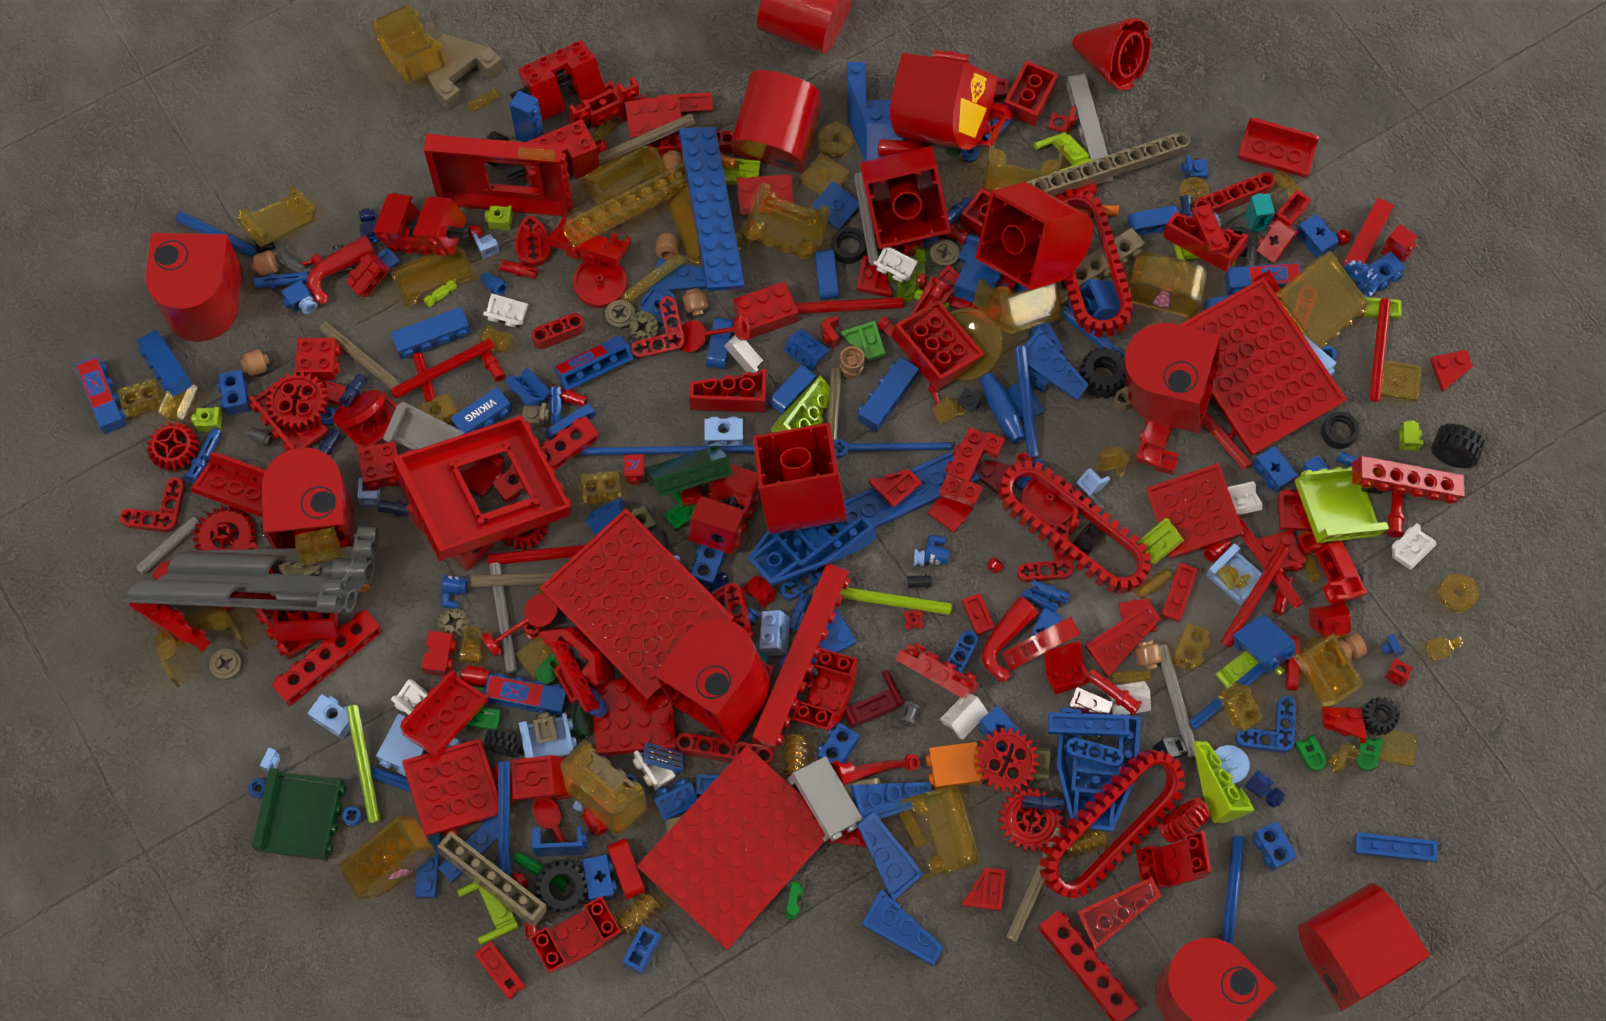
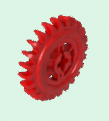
(218, 524)
(1026, 838)

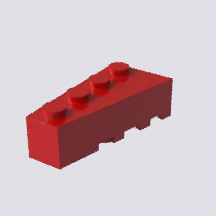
(1184, 232)
(730, 393)
(1113, 913)

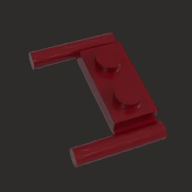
(875, 705)

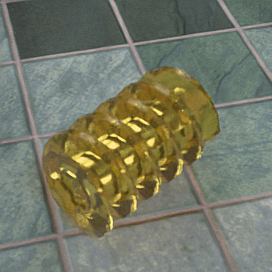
(795, 753)
(1086, 841)
(638, 913)

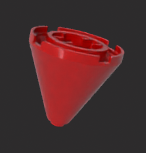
(1116, 51)

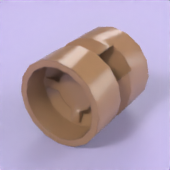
(851, 362)
(1353, 646)

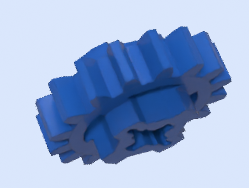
(1362, 277)

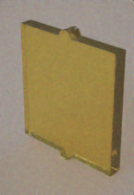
(1398, 748)

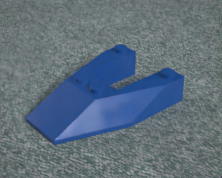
(867, 118)
(803, 550)
(1084, 779)

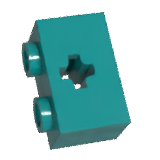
(1259, 212)

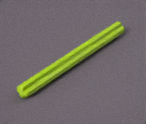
(897, 601)
(363, 764)

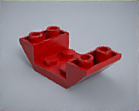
(598, 668)
(829, 692)
(535, 778)
(1175, 862)
(576, 936)

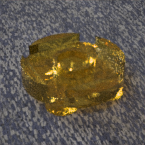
(839, 131)
(1463, 583)

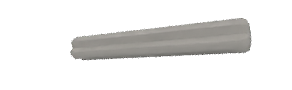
(167, 546)

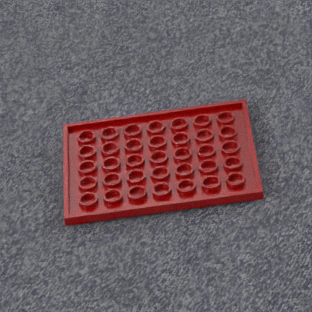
(1267, 368)
(631, 599)
(735, 848)

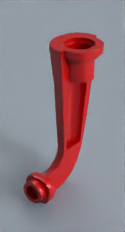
(340, 260)
(933, 291)
(1012, 623)
(849, 773)

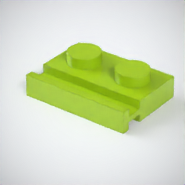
(743, 169)
(1161, 540)

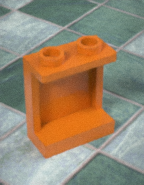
(953, 765)

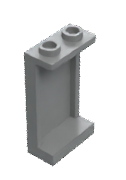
(417, 429)
(826, 798)

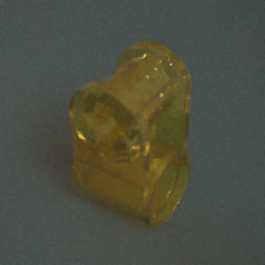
(471, 649)

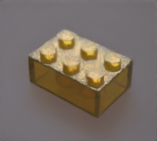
(1328, 670)

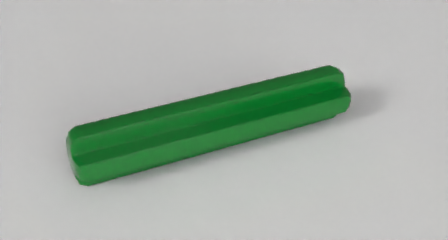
(533, 866)

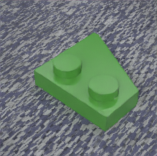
(867, 339)

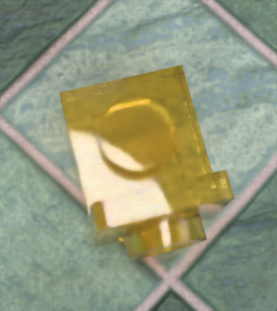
(1231, 578)

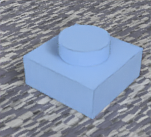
(270, 760)

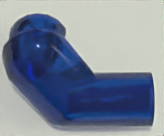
(721, 581)

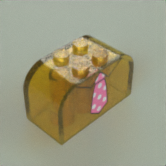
(1167, 283)
(387, 858)

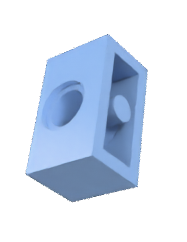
(732, 437)
(774, 633)
(320, 714)

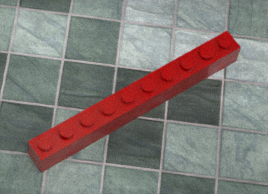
(800, 657)

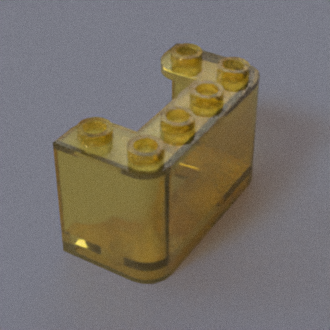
(407, 44)
(785, 224)
(613, 808)

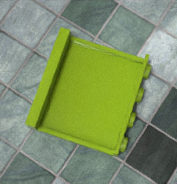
(1337, 506)

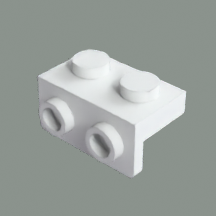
(896, 263)
(506, 310)
(1245, 498)
(1412, 547)
(409, 697)
(653, 775)

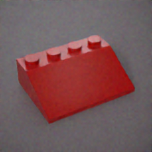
(936, 344)

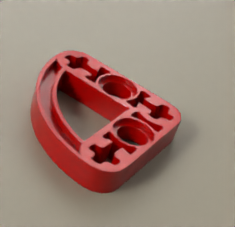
(725, 593)

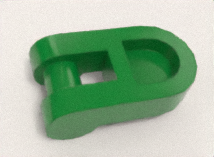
(545, 671)
(1367, 759)
(1313, 760)
(795, 893)

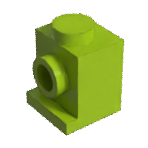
(499, 217)
(213, 419)
(1410, 436)

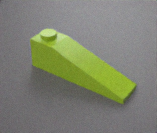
(806, 409)
(1219, 792)

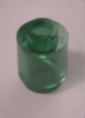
(582, 723)

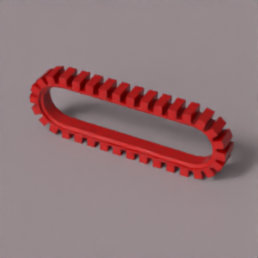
(1114, 265)
(1026, 470)
(1095, 810)

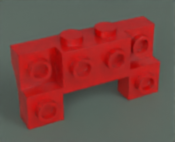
(604, 106)
(593, 250)
(1153, 447)
(966, 459)
(1339, 569)
(171, 623)
(936, 671)

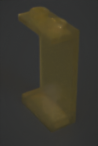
(278, 217)

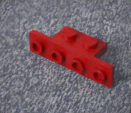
(572, 678)

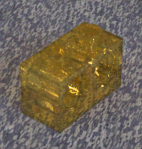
(139, 393)
(600, 482)
(317, 546)
(1187, 645)
(1238, 707)

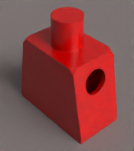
(1330, 619)

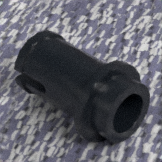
(919, 581)

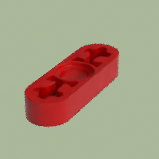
(1292, 668)

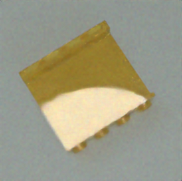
(1322, 299)

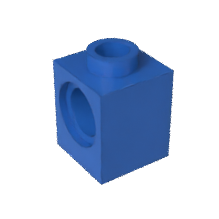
(294, 294)

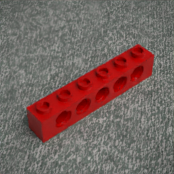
(557, 458)
(1407, 479)
(324, 668)
(1076, 965)

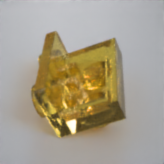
(176, 407)
(1112, 458)

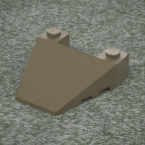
(461, 58)

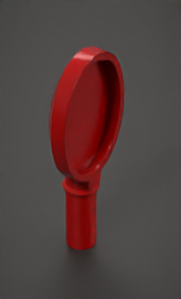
(548, 816)

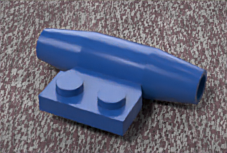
(1007, 406)

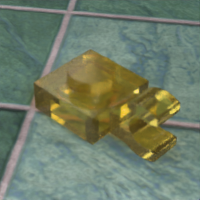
(1285, 181)
(1440, 648)

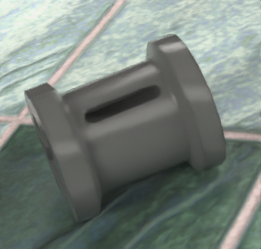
(909, 714)

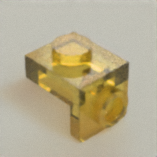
(500, 339)
(947, 410)
(1339, 758)

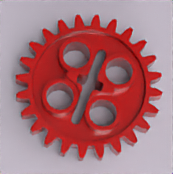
(280, 399)
(990, 753)

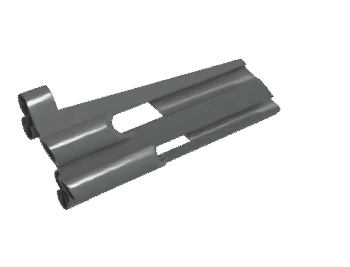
(212, 576)

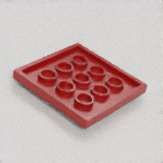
(1197, 508)
(632, 720)
(452, 787)

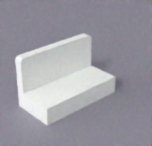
(743, 354)
(1138, 691)
(964, 715)

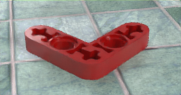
(670, 333)
(164, 513)
(1058, 561)

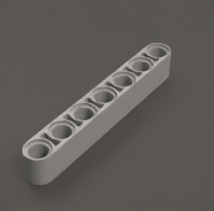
(1086, 118)

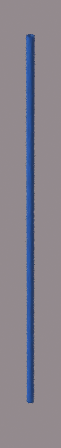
(750, 448)

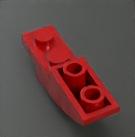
(1041, 643)

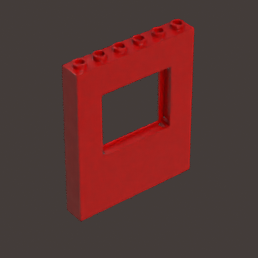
(461, 174)
(446, 505)

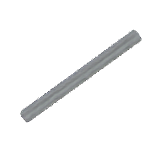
(868, 227)
(503, 619)
(1177, 700)

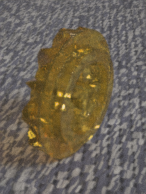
(1196, 183)

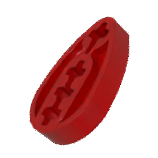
(523, 243)

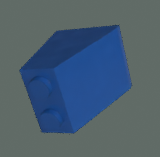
(1100, 299)

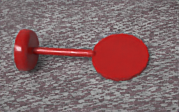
(696, 333)
(538, 612)

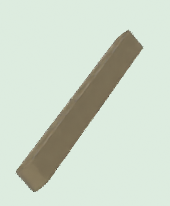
(1110, 168)

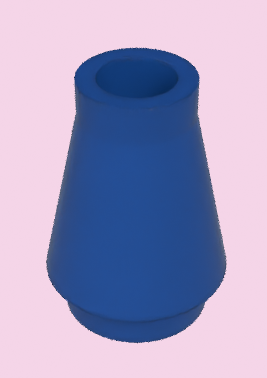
(493, 283)

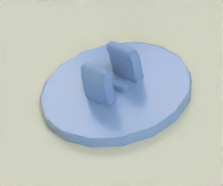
(1234, 762)

